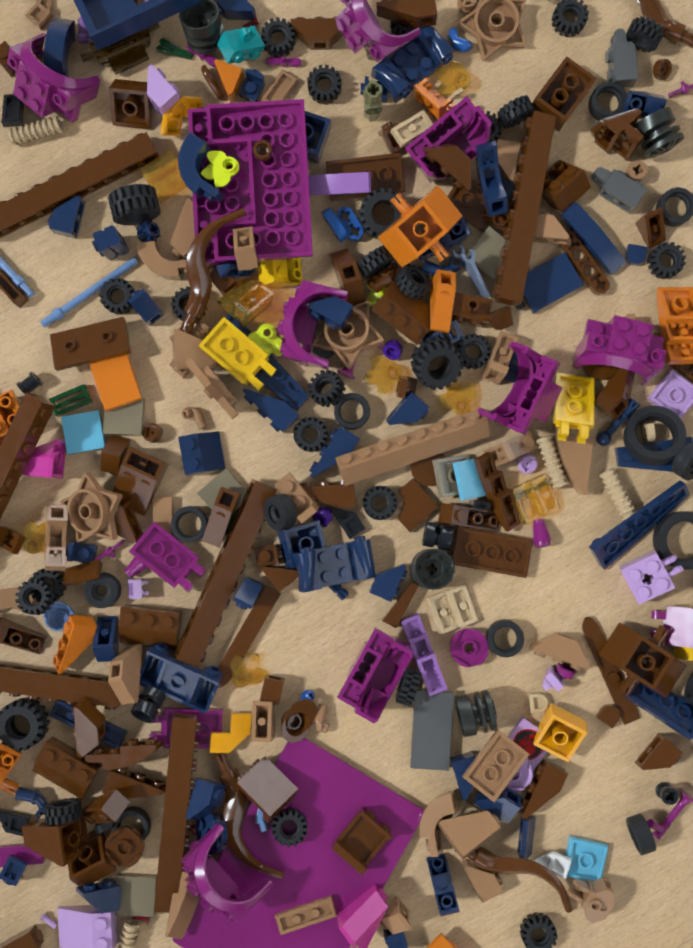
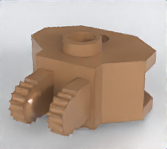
(594, 897)

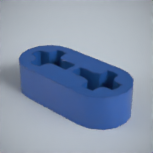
(353, 222)
(334, 224)

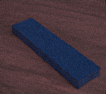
(63, 712)

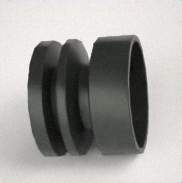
(202, 26)
(659, 134)
(440, 561)
(476, 713)

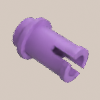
(83, 36)

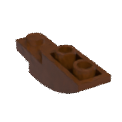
(124, 755)

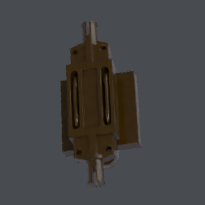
(123, 53)

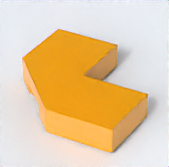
(173, 117)
(226, 741)

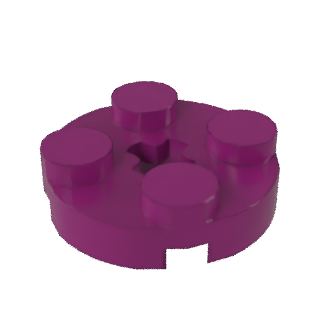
(474, 657)

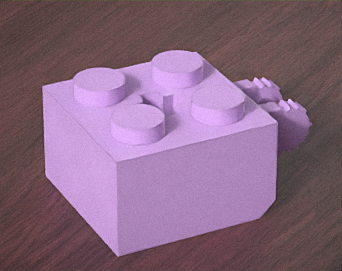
(660, 578)

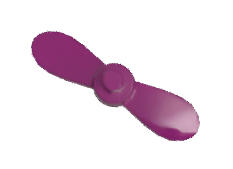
(209, 59)
(283, 61)
(684, 90)
(109, 551)

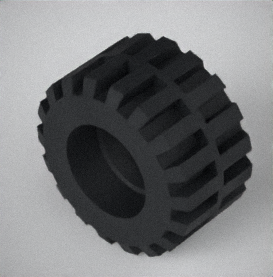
(134, 204)
(367, 206)
(446, 373)
(38, 724)

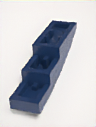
(593, 238)

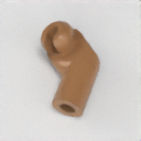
(196, 415)
(319, 719)

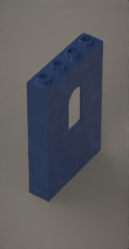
(117, 19)

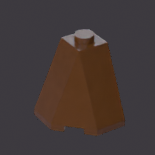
(55, 842)

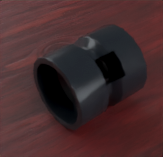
(437, 535)
(148, 704)

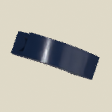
(57, 44)
(189, 162)
(490, 180)

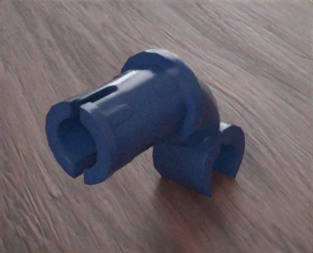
(431, 268)
(34, 797)

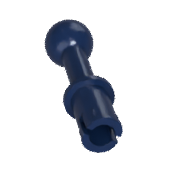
(604, 437)

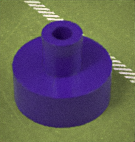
(393, 349)
(323, 516)

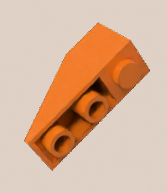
(442, 300)
(76, 638)

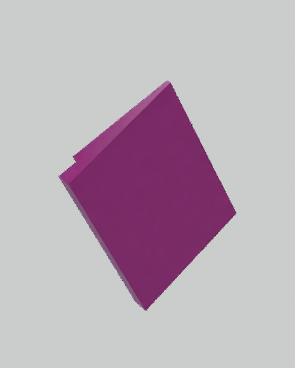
(269, 191)

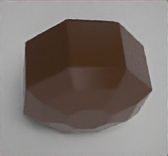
(262, 150)

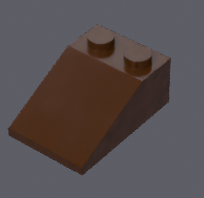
(564, 91)

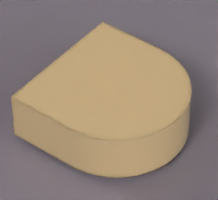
(648, 432)
(537, 702)

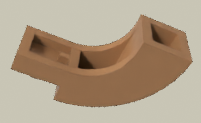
(157, 264)
(55, 538)
(436, 810)

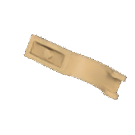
(417, 124)

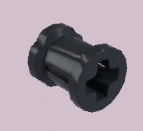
(30, 383)
(664, 787)

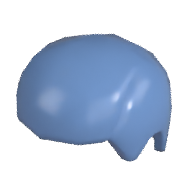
(57, 616)

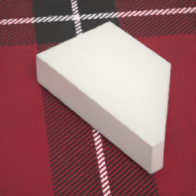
(555, 862)

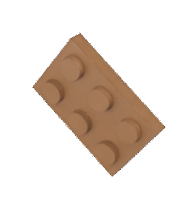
(495, 765)

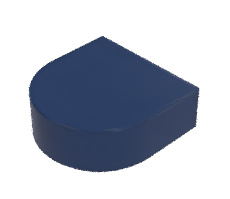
(635, 254)

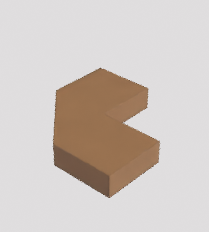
(41, 13)

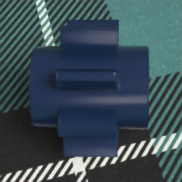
(148, 231)

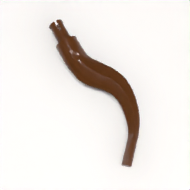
(673, 30)
(198, 272)
(234, 815)
(509, 866)

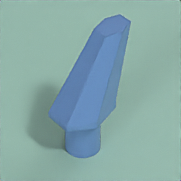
(259, 819)

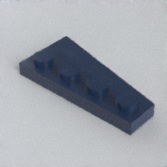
(625, 460)
(671, 710)

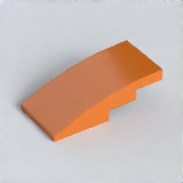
(676, 323)
(116, 382)

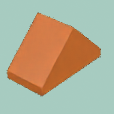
(230, 77)

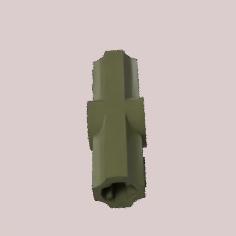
(372, 101)

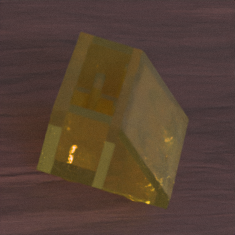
(247, 300)

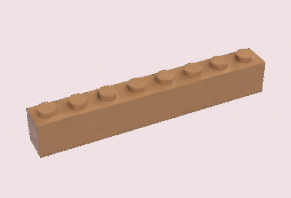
(412, 447)

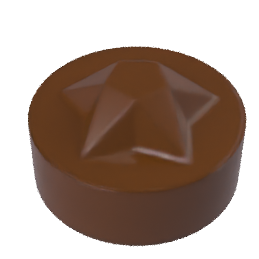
(662, 69)
(152, 433)

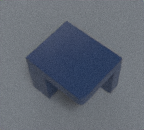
(395, 940)

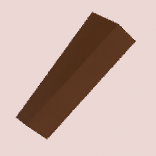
(12, 291)
(396, 612)

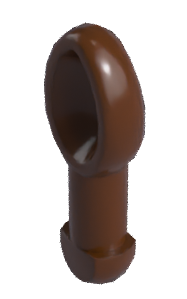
(212, 83)

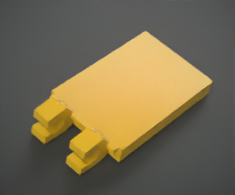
(236, 353)
(574, 406)

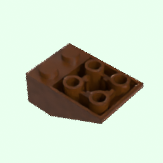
(139, 479)

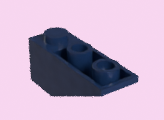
(276, 410)
(341, 443)

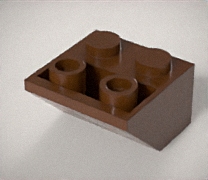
(564, 185)

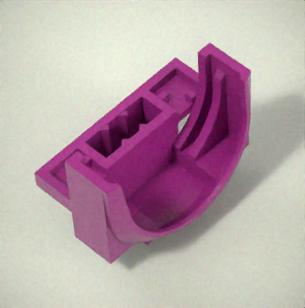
(363, 30)
(45, 89)
(450, 130)
(299, 327)
(623, 345)
(531, 395)
(375, 674)
(214, 885)

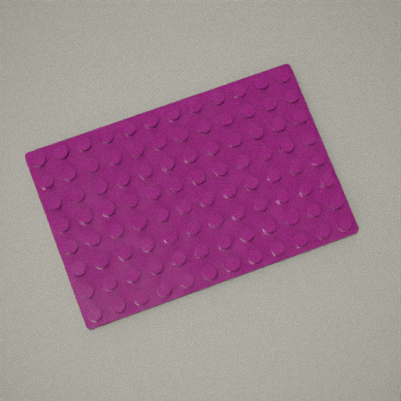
(329, 798)

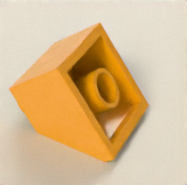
(560, 732)

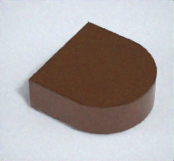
(609, 715)

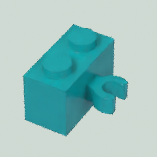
(241, 45)

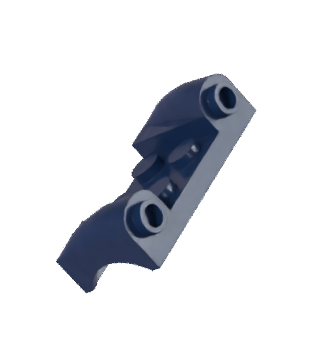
(413, 63)
(334, 564)
(179, 679)

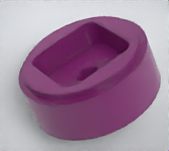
(565, 671)

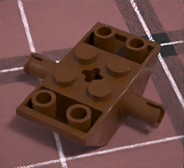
(628, 648)

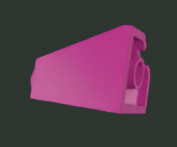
(47, 460)
(362, 917)

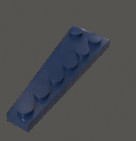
(280, 382)
(629, 531)

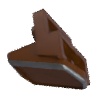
(618, 133)

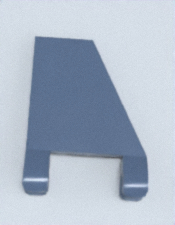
(471, 269)

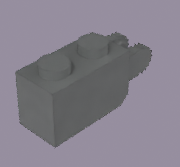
(621, 60)
(619, 188)

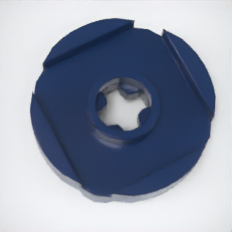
(205, 824)

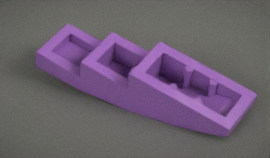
(339, 183)
(424, 654)

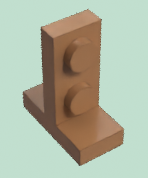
(499, 359)
(512, 448)
(303, 502)

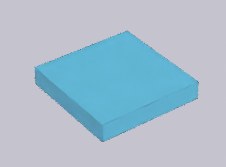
(83, 432)
(468, 480)
(587, 858)

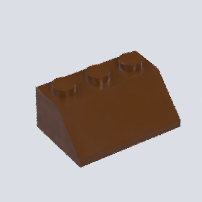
(404, 314)
(149, 625)
(62, 767)

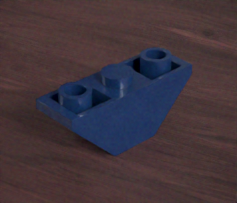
(452, 238)
(442, 885)

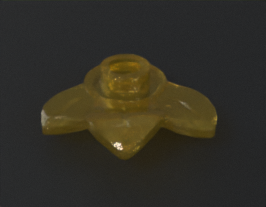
(450, 78)
(379, 374)
(458, 394)
(34, 533)
(248, 668)

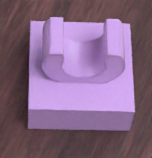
(135, 588)
(552, 679)

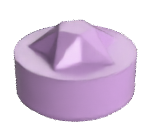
(527, 463)

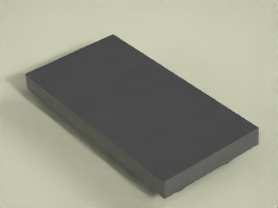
(431, 730)

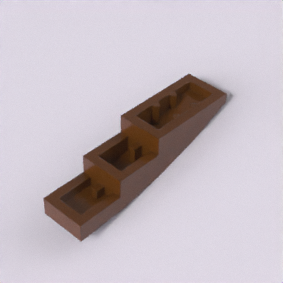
(498, 494)

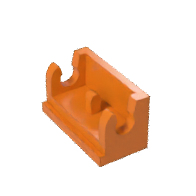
(432, 99)

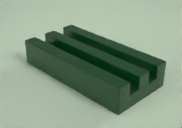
(70, 392)

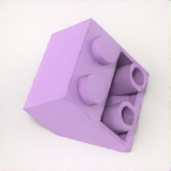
(160, 91)

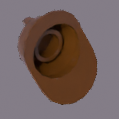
(298, 720)

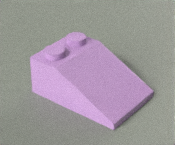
(86, 927)

